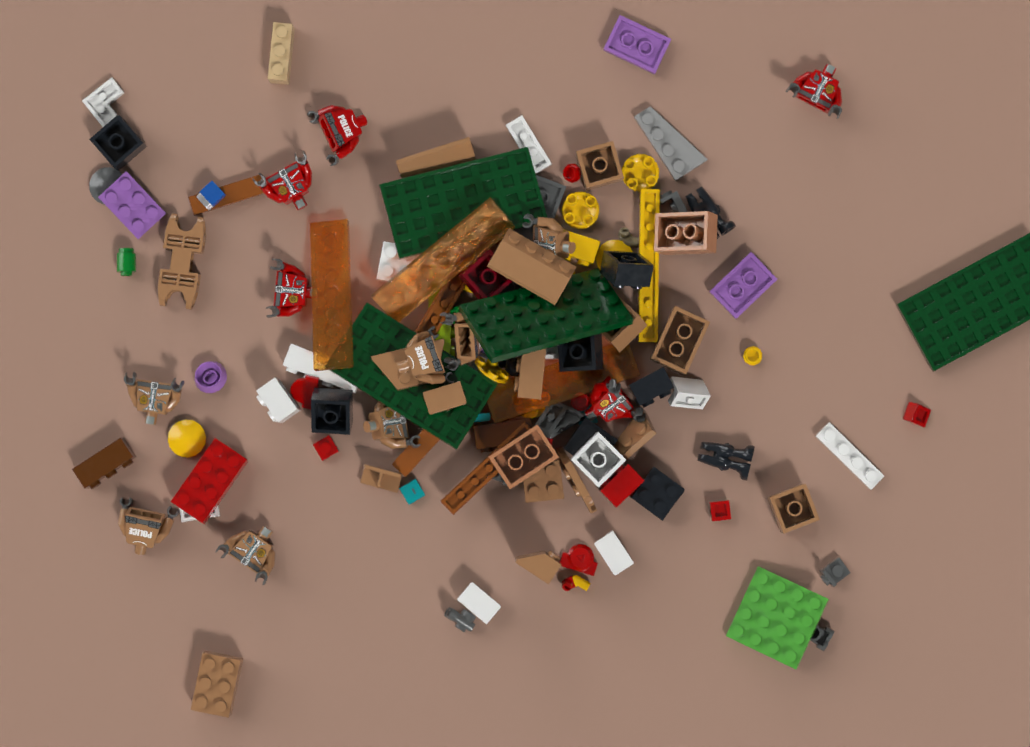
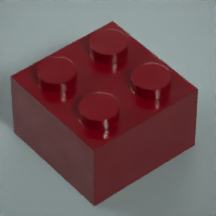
(482, 279)

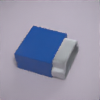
(210, 195)

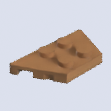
(388, 366)
(571, 473)

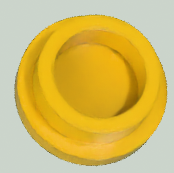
(752, 355)

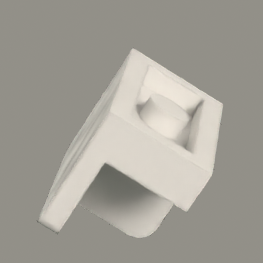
(689, 393)
(613, 553)
(479, 602)

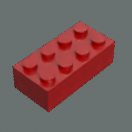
(209, 481)

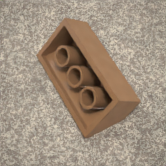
(436, 158)
(531, 266)
(540, 564)

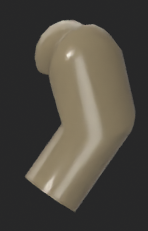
(625, 236)

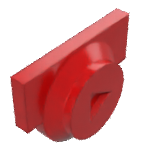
(303, 389)
(580, 559)

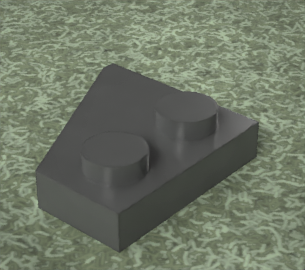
(558, 419)

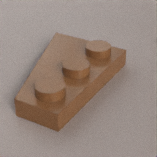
(634, 436)

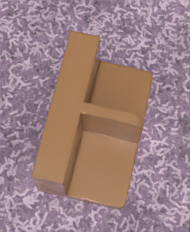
(444, 398)
(381, 478)

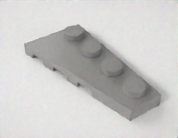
(672, 148)

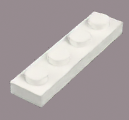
(849, 456)

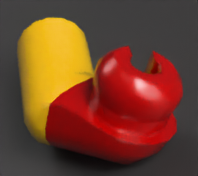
(574, 581)

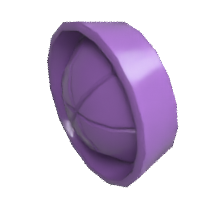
(210, 377)

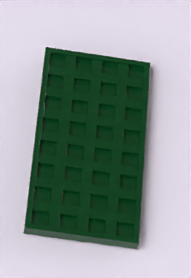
(434, 202)
(971, 305)
(526, 323)
(378, 334)

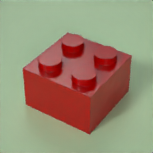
(621, 485)

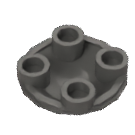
(102, 180)

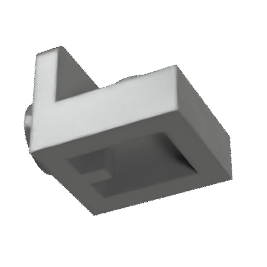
(677, 204)
(834, 572)

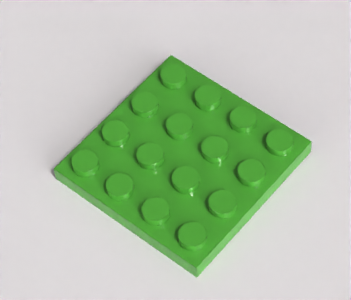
(777, 617)

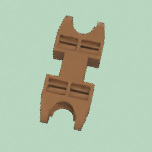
(181, 261)

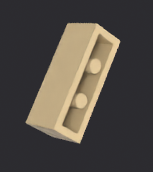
(281, 53)

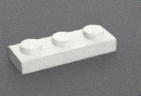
(525, 138)

